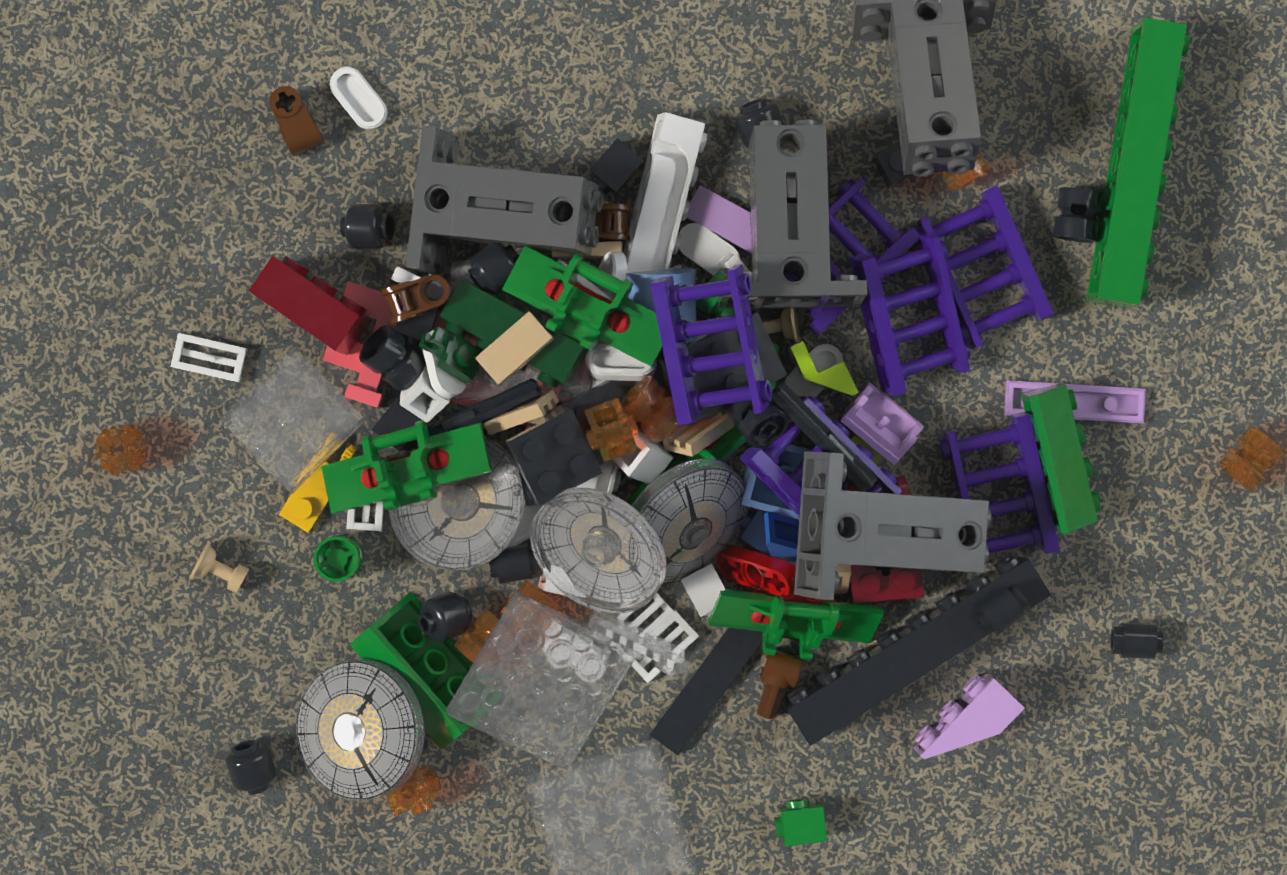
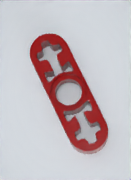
(776, 574)

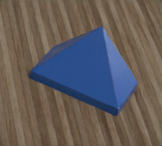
(781, 536)

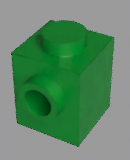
(801, 823)

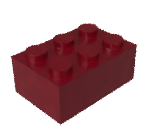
(311, 303)

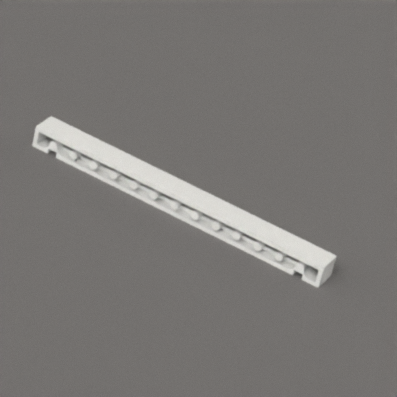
(654, 229)

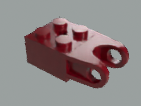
(870, 585)

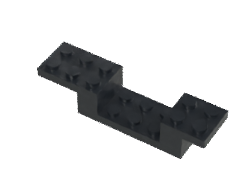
(555, 448)

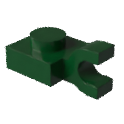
(455, 354)

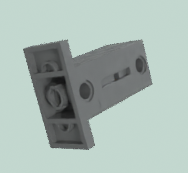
(930, 76)
(494, 206)
(792, 222)
(880, 529)

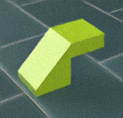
(834, 378)

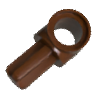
(779, 674)

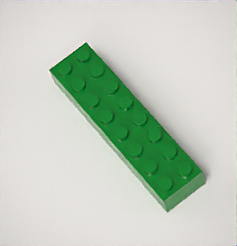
(1137, 163)

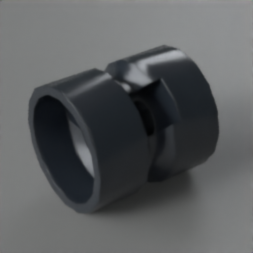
(1078, 227)
(393, 358)
(760, 428)

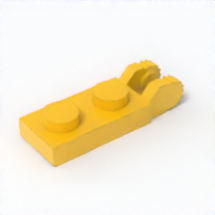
(310, 498)

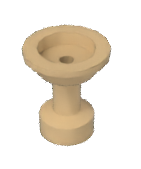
(787, 324)
(207, 563)

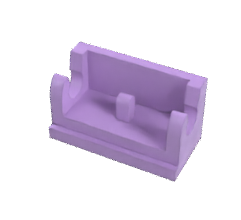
(881, 423)

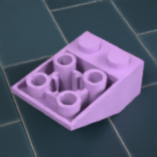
(976, 716)

